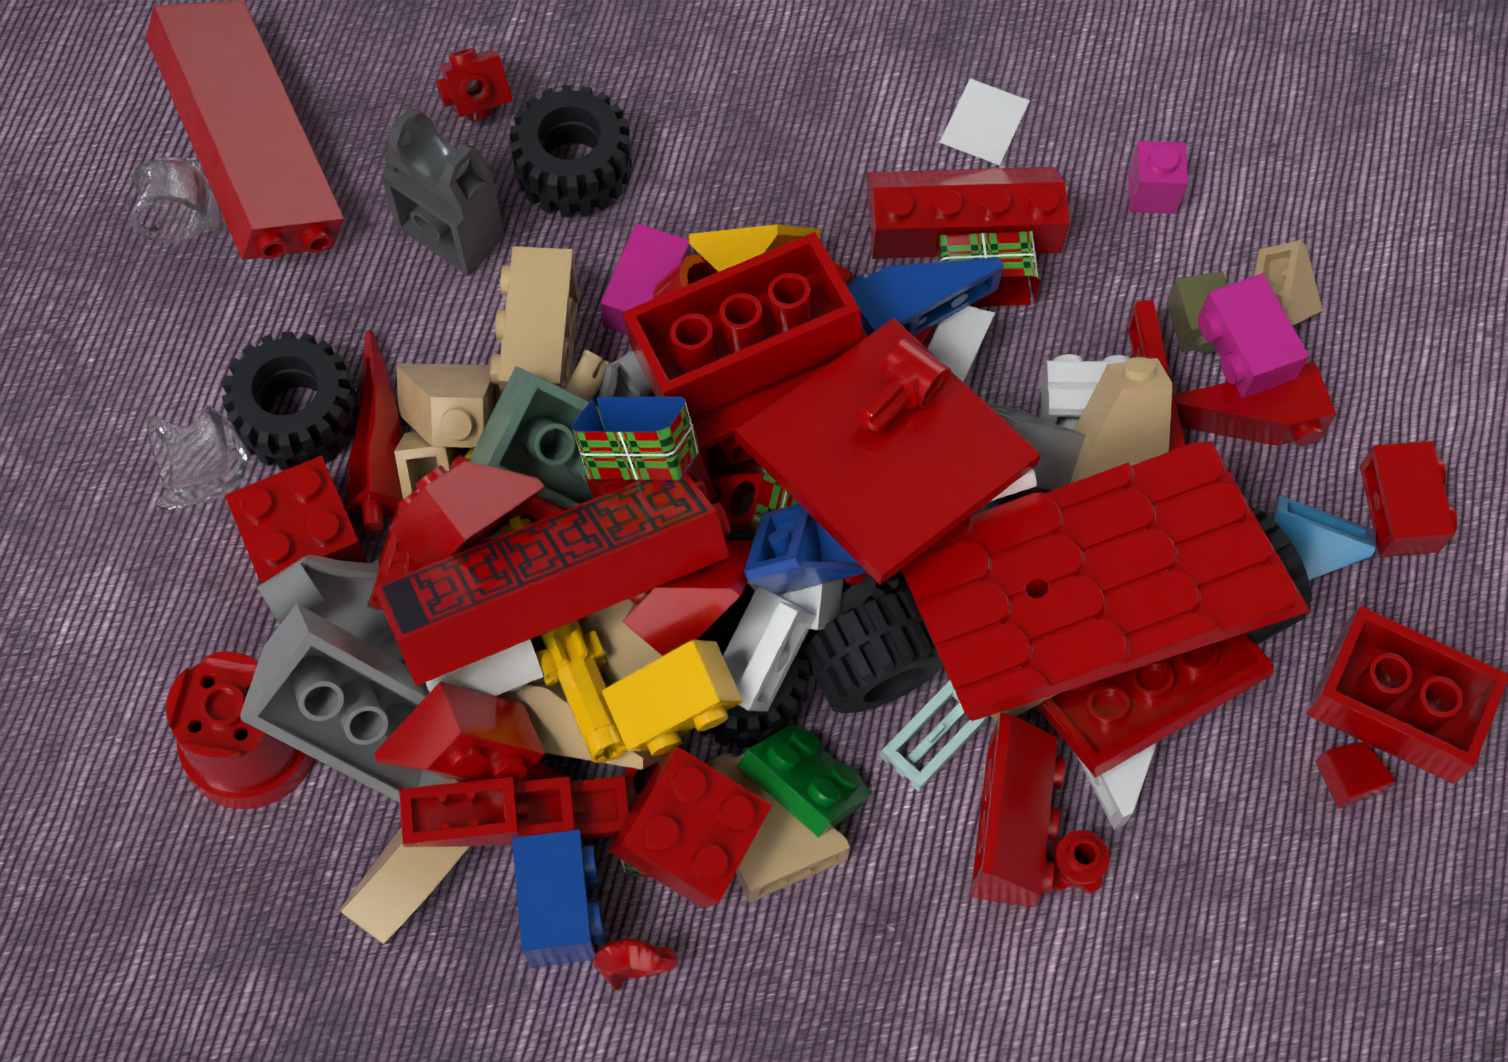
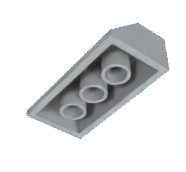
(334, 699)

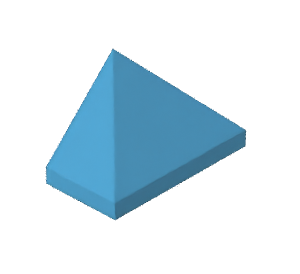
(1322, 538)

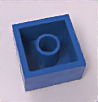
(555, 900)

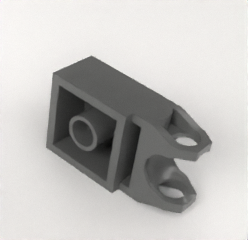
(441, 193)

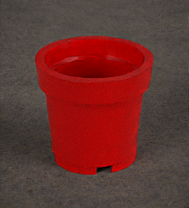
(217, 764)

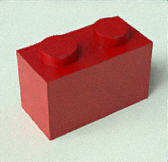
(1408, 498)

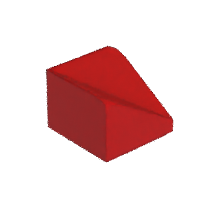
(1353, 773)

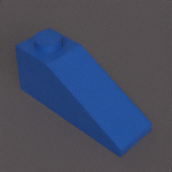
(923, 292)

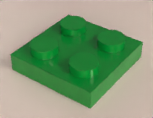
(805, 778)

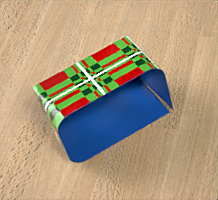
(640, 440)

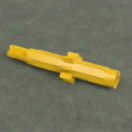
(574, 663)

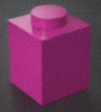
(1157, 177)

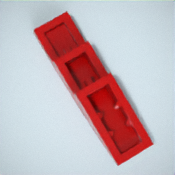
(500, 810)

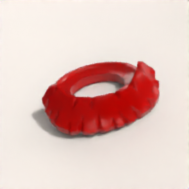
(632, 960)

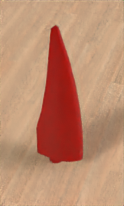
(372, 470)

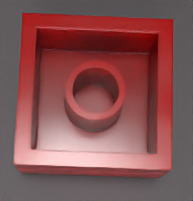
(293, 518)
(690, 828)

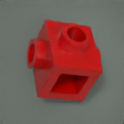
(490, 86)

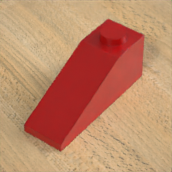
(1278, 416)

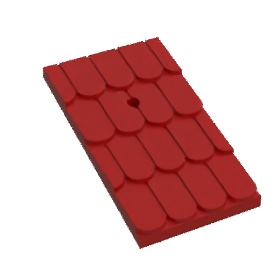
(1097, 580)

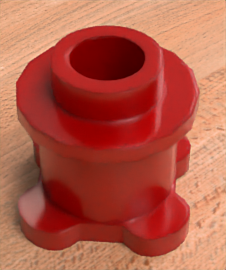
(1071, 873)

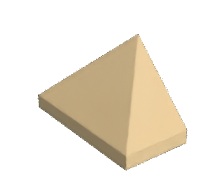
(1291, 279)

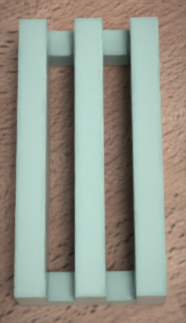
(906, 765)

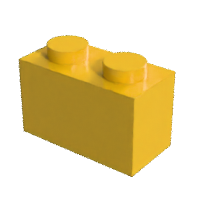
(672, 697)

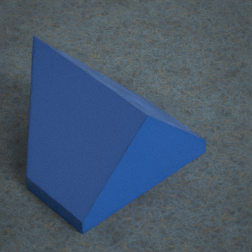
(795, 553)

